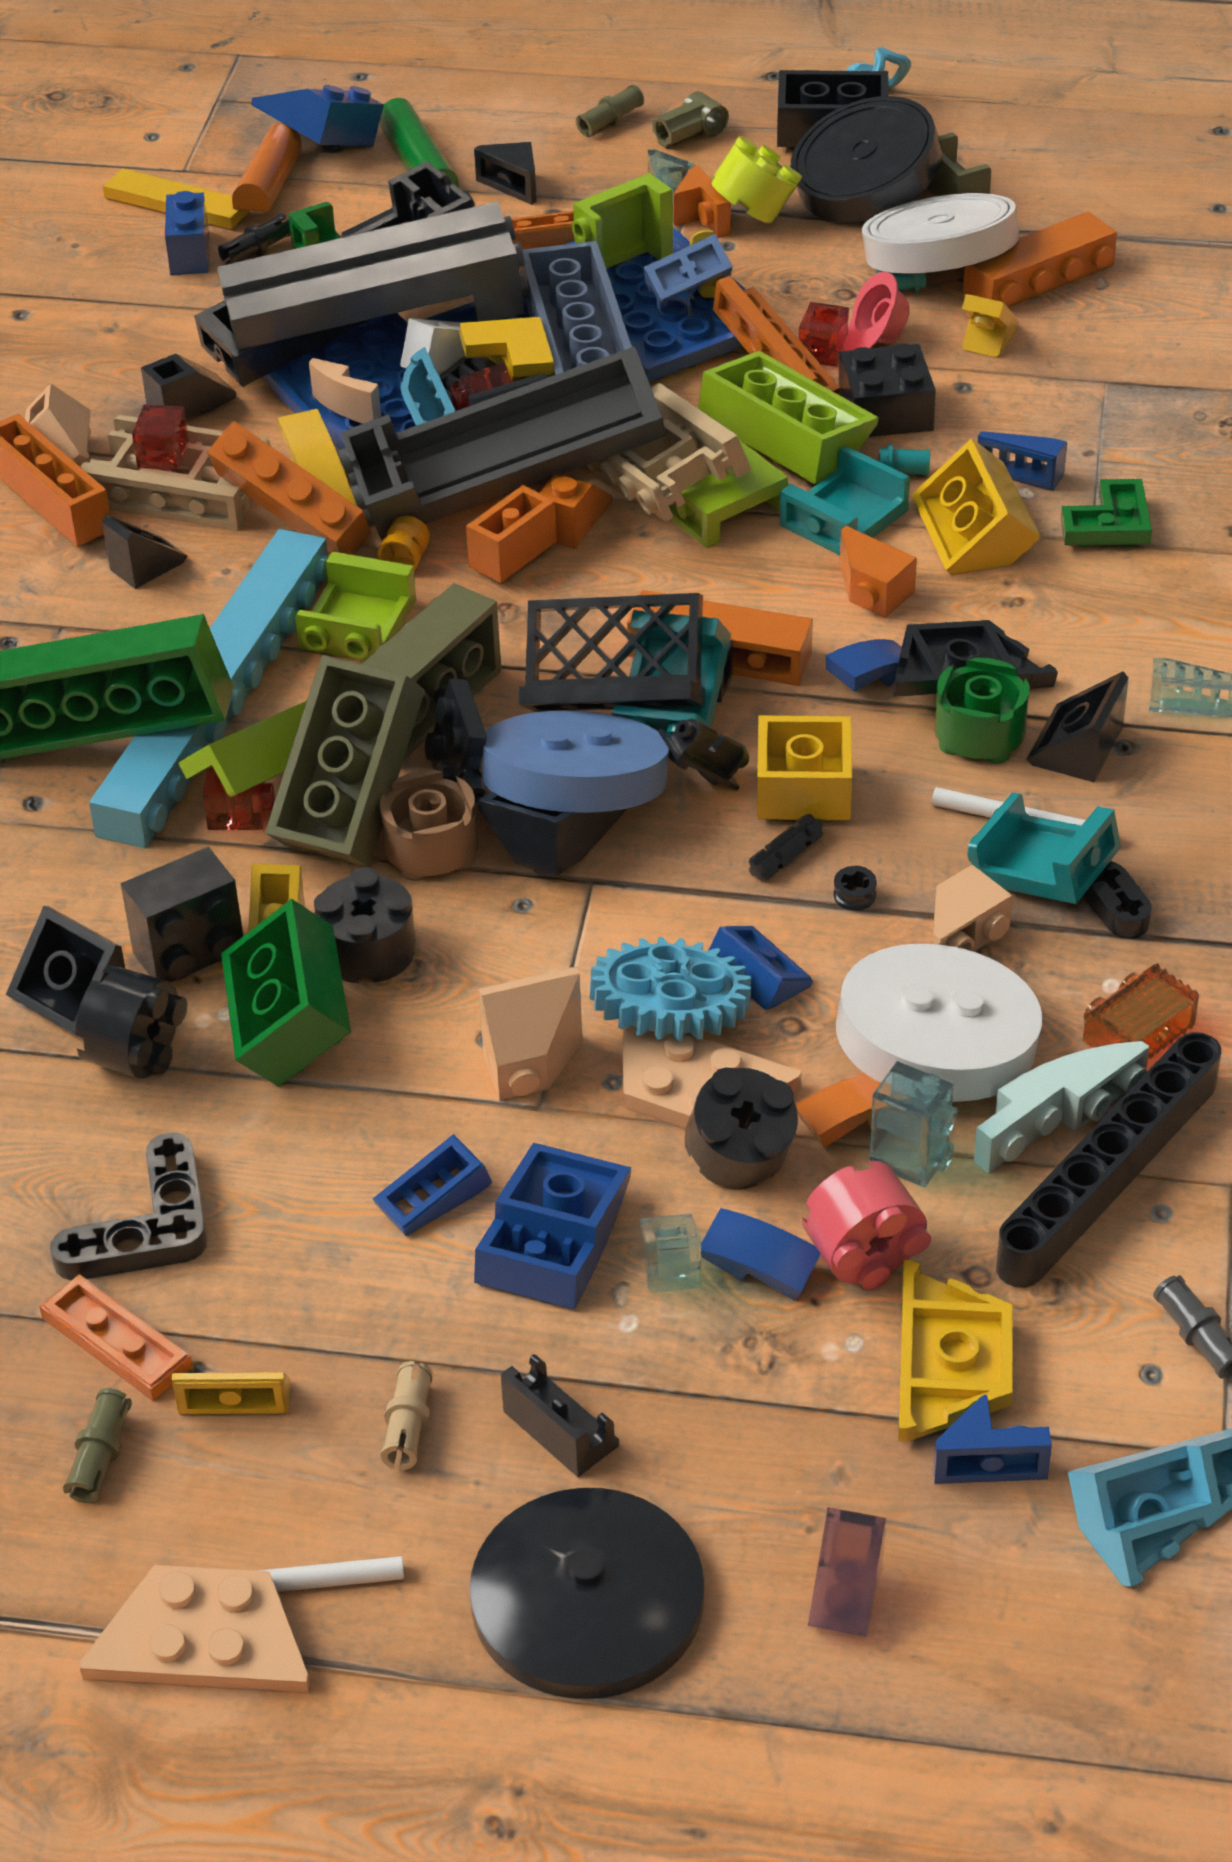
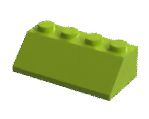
(784, 414)

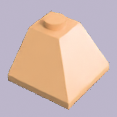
(530, 1030)

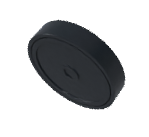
(867, 158)

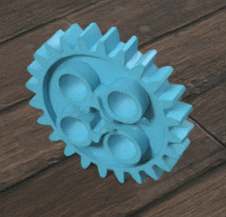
(670, 988)

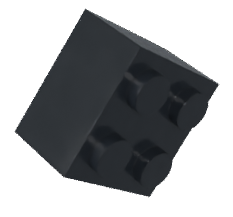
(890, 385)
(182, 915)

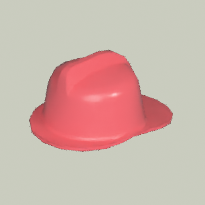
(877, 313)

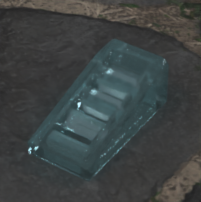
(1181, 674)

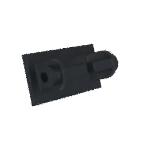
(703, 750)

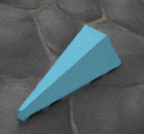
(1152, 1501)

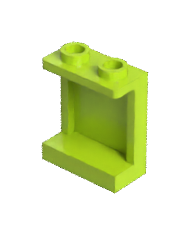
(627, 220)
(716, 500)
(358, 607)

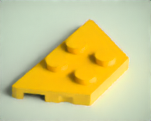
(951, 1352)

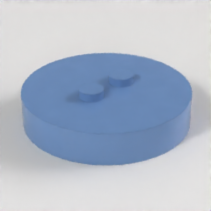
(574, 761)

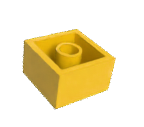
(804, 767)

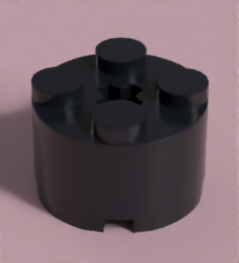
(370, 924)
(129, 1022)
(741, 1127)

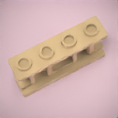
(687, 454)
(191, 498)

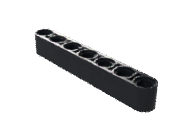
(1107, 1160)

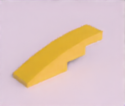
(314, 450)

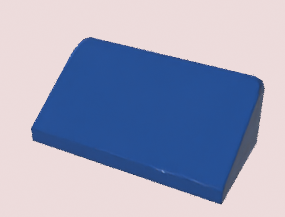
(772, 972)

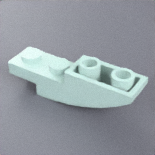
(1063, 1090)

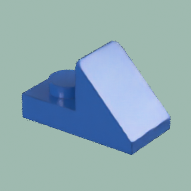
(982, 1454)

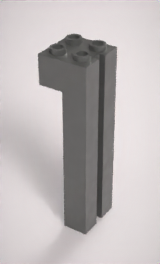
(378, 276)
(501, 442)

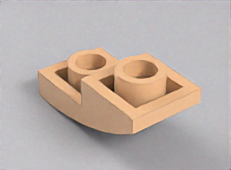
(343, 394)

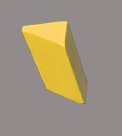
(232, 1393)

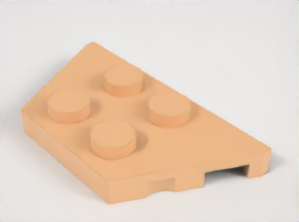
(667, 1073)
(200, 1632)

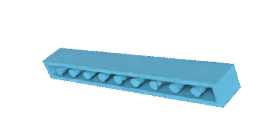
(249, 635)

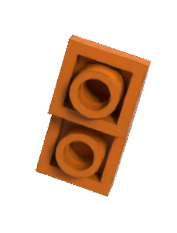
(838, 1108)

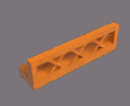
(763, 330)

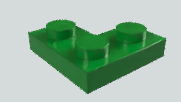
(1118, 519)

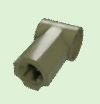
(695, 116)

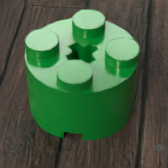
(981, 710)

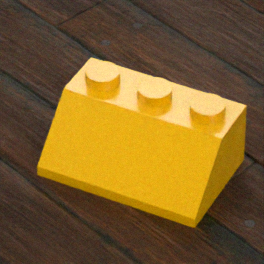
(975, 512)

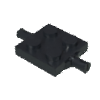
(457, 736)

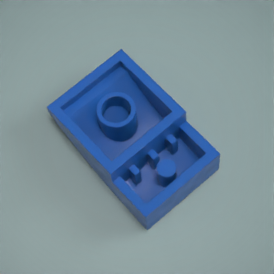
(551, 1225)

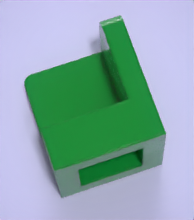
(312, 225)

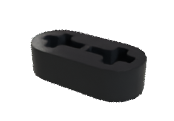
(1125, 895)

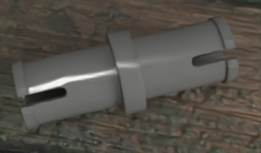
(1197, 1323)

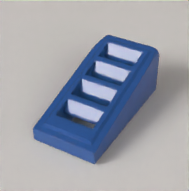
(1038, 448)
(435, 1165)

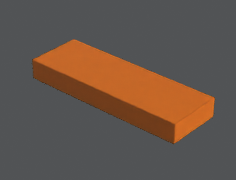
(115, 1337)

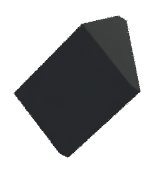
(1082, 730)
(60, 967)

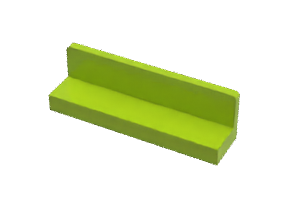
(249, 754)

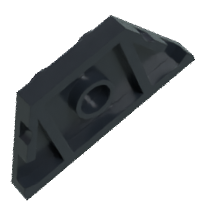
(936, 646)

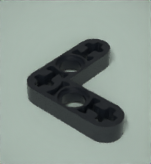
(164, 1222)

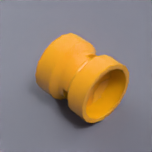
(405, 541)

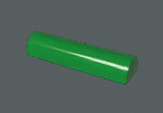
(411, 137)

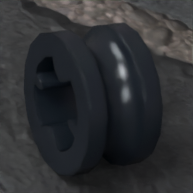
(848, 879)

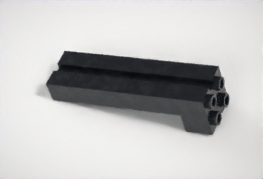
(414, 196)

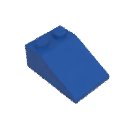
(326, 114)

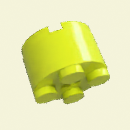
(755, 180)

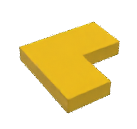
(519, 339)

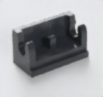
(556, 1418)

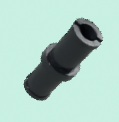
(255, 240)

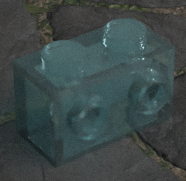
(912, 1123)

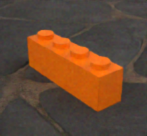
(1044, 260)
(51, 482)
(288, 490)
(764, 642)

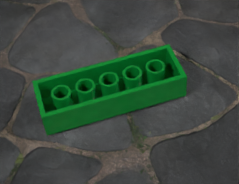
(111, 686)

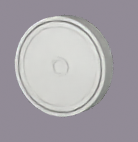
(940, 233)
(941, 1015)

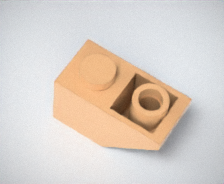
(62, 422)
(970, 910)

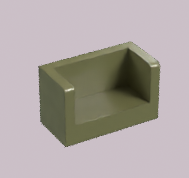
(953, 177)

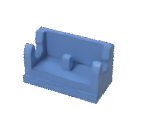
(687, 269)

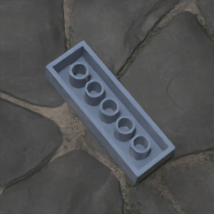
(574, 303)

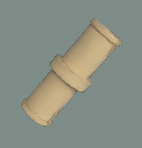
(407, 1415)

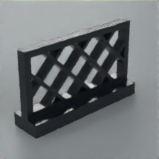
(605, 691)

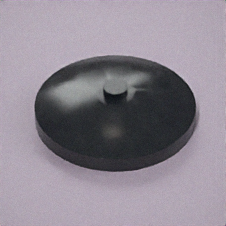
(587, 1593)

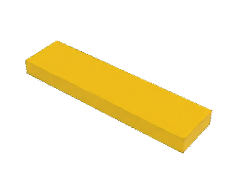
(151, 193)

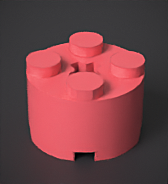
(865, 1224)

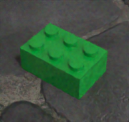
(285, 993)

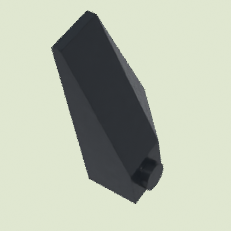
(543, 837)

